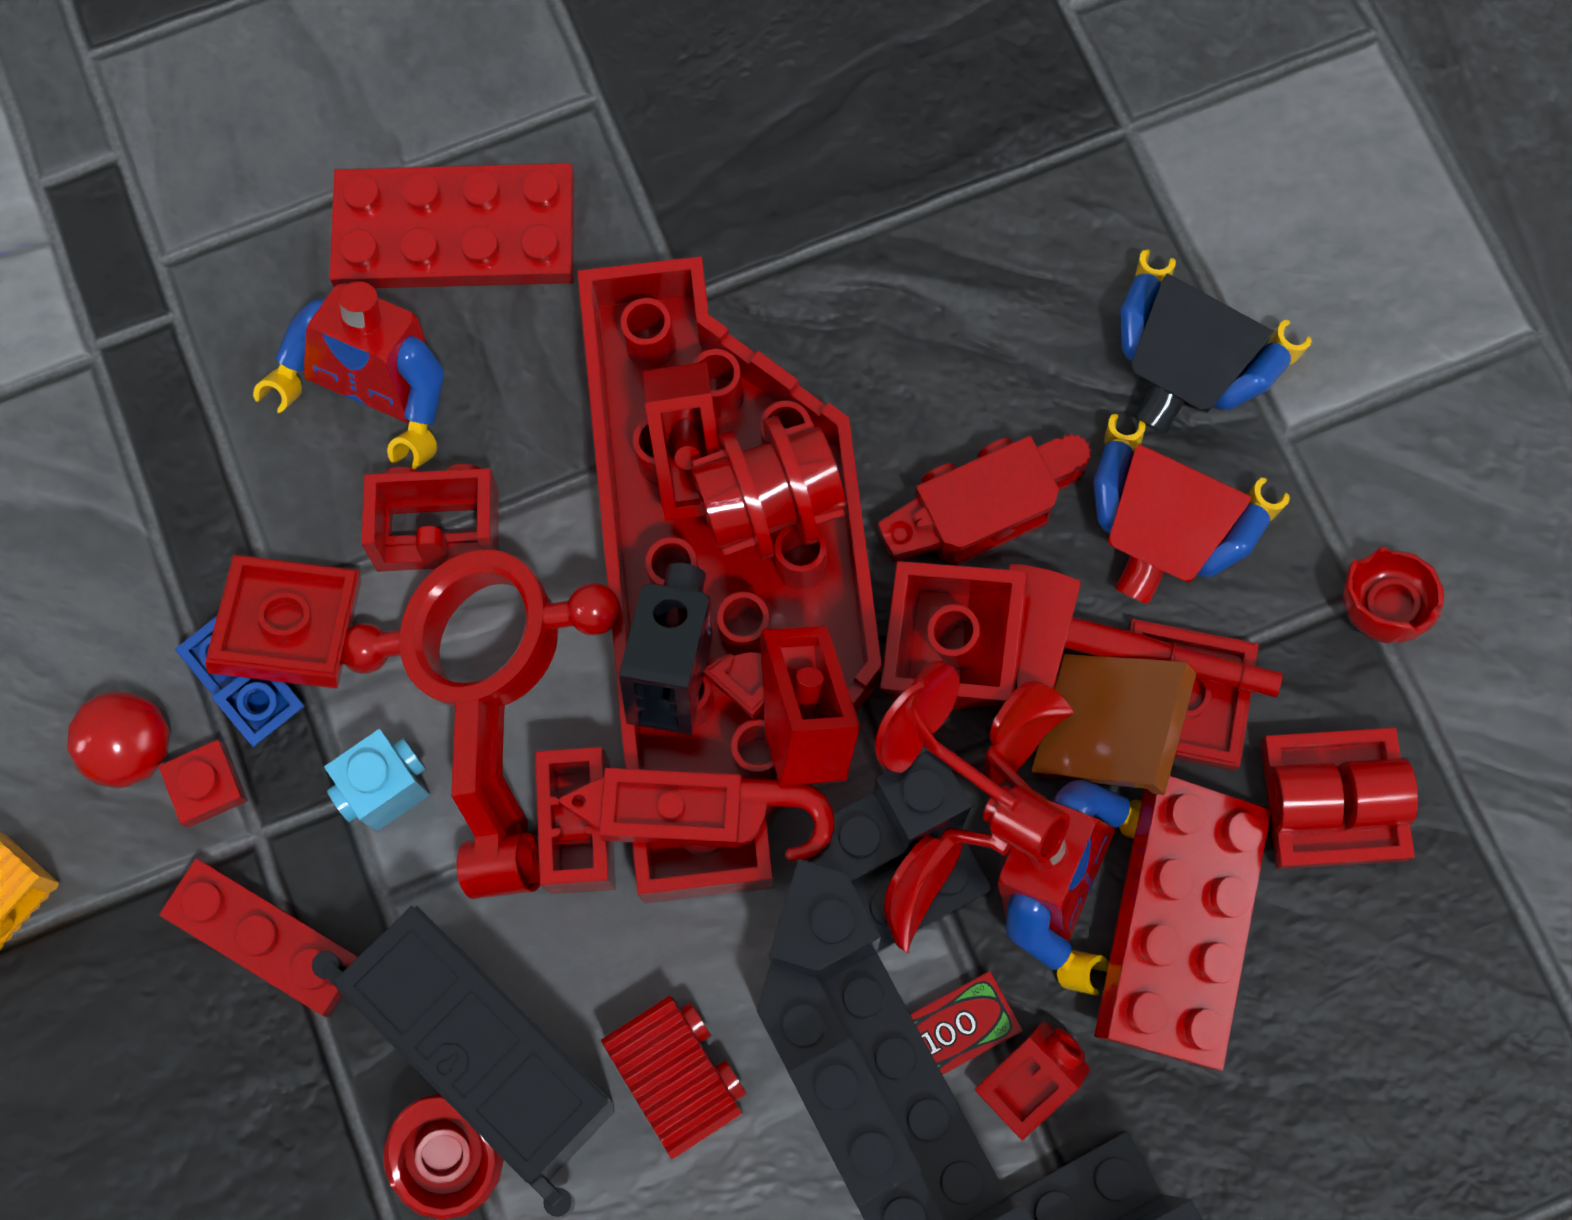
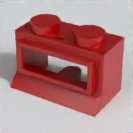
(410, 491)

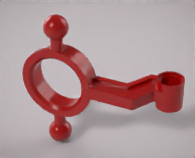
(503, 854)

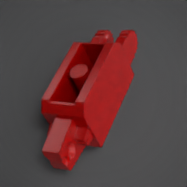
(986, 500)

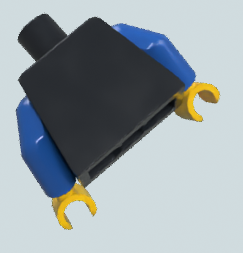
(1196, 347)

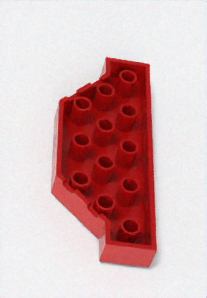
(661, 319)

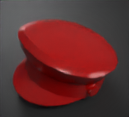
(439, 1161)

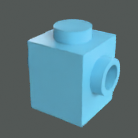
(376, 780)

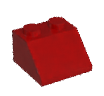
(958, 618)

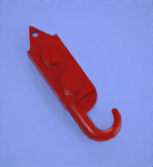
(695, 808)

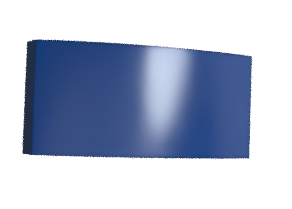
(251, 704)

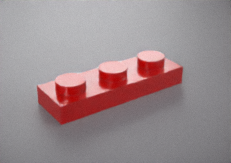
(254, 934)

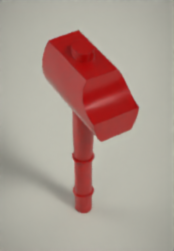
(1051, 628)

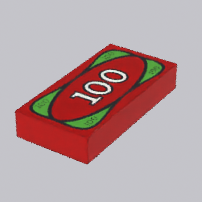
(966, 1022)

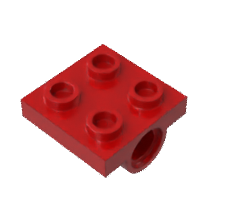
(1339, 798)

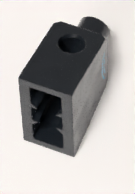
(667, 652)

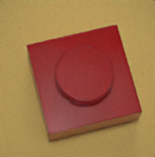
(202, 783)

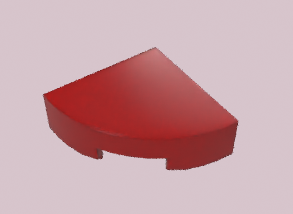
(740, 680)

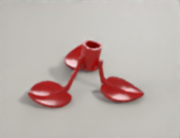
(1016, 815)

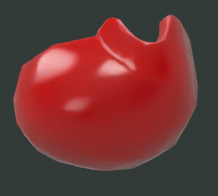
(1392, 596)
(118, 739)

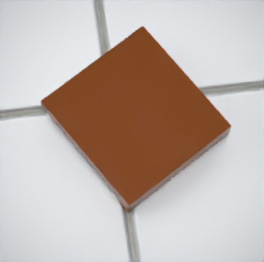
(1121, 724)

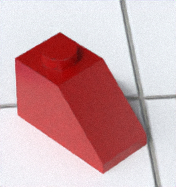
(680, 431)
(806, 706)

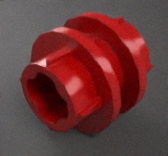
(769, 487)

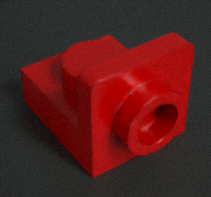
(1035, 1079)

